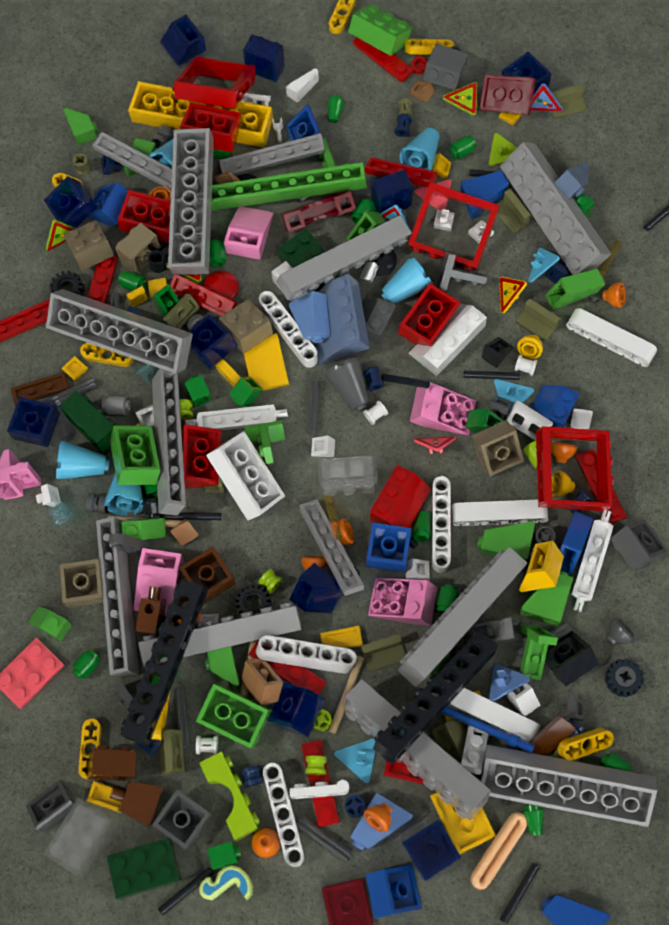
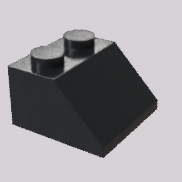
(570, 658)

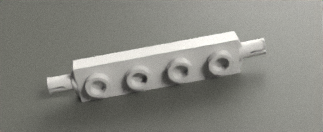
(237, 417)
(592, 560)

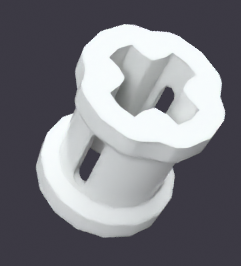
(525, 365)
(375, 412)
(201, 748)

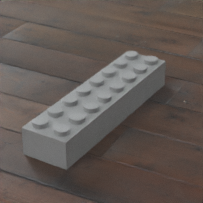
(191, 202)
(553, 210)
(119, 331)
(460, 616)
(424, 756)
(569, 785)

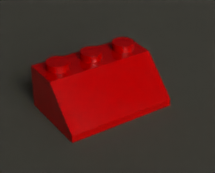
(222, 123)
(148, 210)
(428, 316)
(195, 446)
(400, 499)

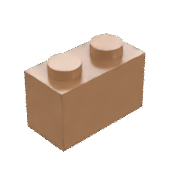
(261, 681)

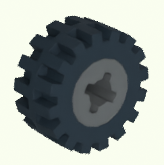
(617, 679)

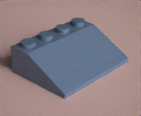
(346, 321)

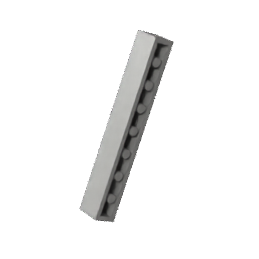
(343, 257)
(168, 442)
(117, 602)
(233, 631)

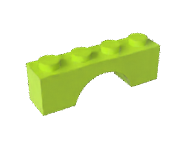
(241, 820)

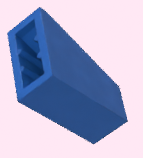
(485, 187)
(574, 541)
(568, 912)

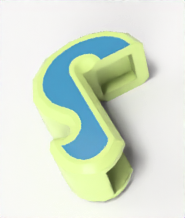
(225, 879)

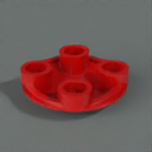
(223, 283)

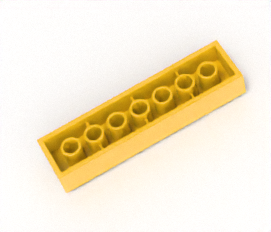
(157, 106)

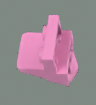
(15, 476)

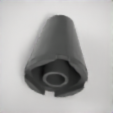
(350, 383)

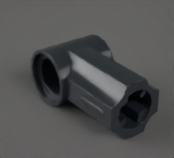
(159, 255)

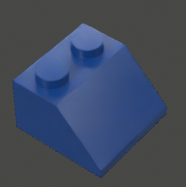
(109, 203)
(555, 403)
(388, 547)
(393, 891)

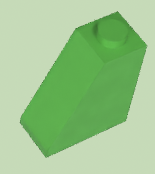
(574, 288)
(514, 536)
(549, 603)

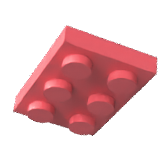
(29, 673)

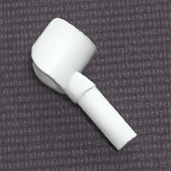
(278, 127)

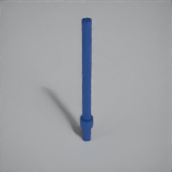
(512, 739)

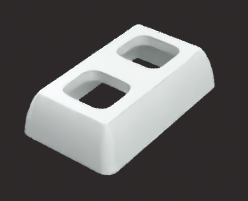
(530, 416)

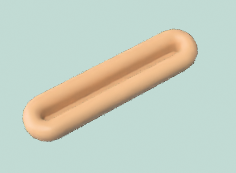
(498, 850)

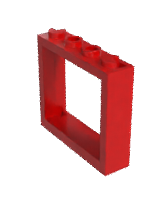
(187, 90)
(463, 198)
(544, 473)

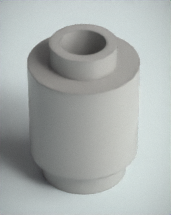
(116, 405)

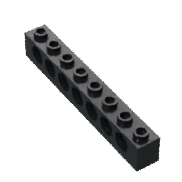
(152, 711)
(391, 748)

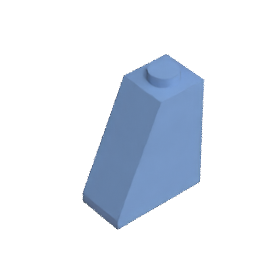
(312, 316)
(367, 837)

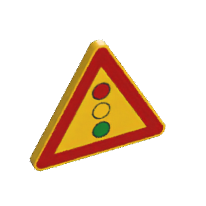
(509, 292)

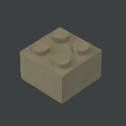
(88, 245)
(136, 247)
(246, 325)
(498, 448)
(81, 583)

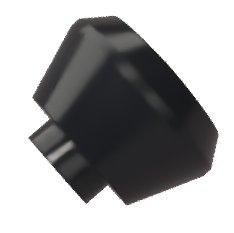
(150, 507)

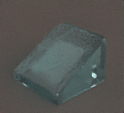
(60, 514)

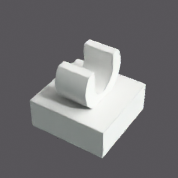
(444, 220)
(477, 231)
(49, 496)

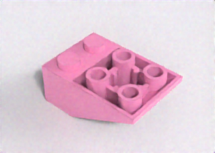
(248, 232)
(441, 409)
(158, 570)
(403, 600)

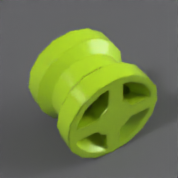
(185, 409)
(270, 581)
(318, 725)
(315, 765)

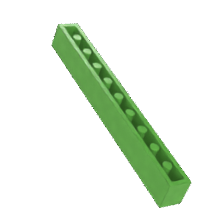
(288, 186)

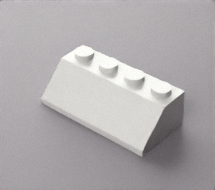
(453, 338)
(245, 476)

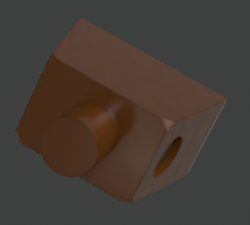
(149, 620)
(137, 801)

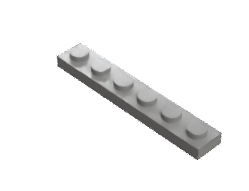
(274, 155)
(134, 160)
(331, 548)

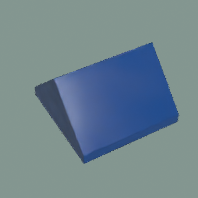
(303, 125)

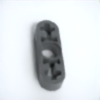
(127, 543)

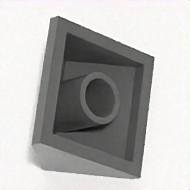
(50, 807)
(182, 819)

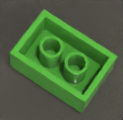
(380, 29)
(134, 455)
(234, 715)

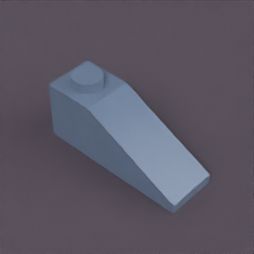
(574, 180)

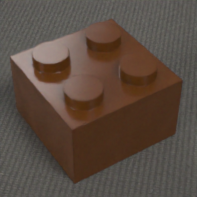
(209, 571)
(111, 764)

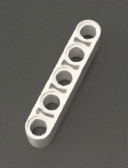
(284, 322)
(612, 337)
(498, 512)
(443, 515)
(315, 651)
(494, 715)
(289, 823)

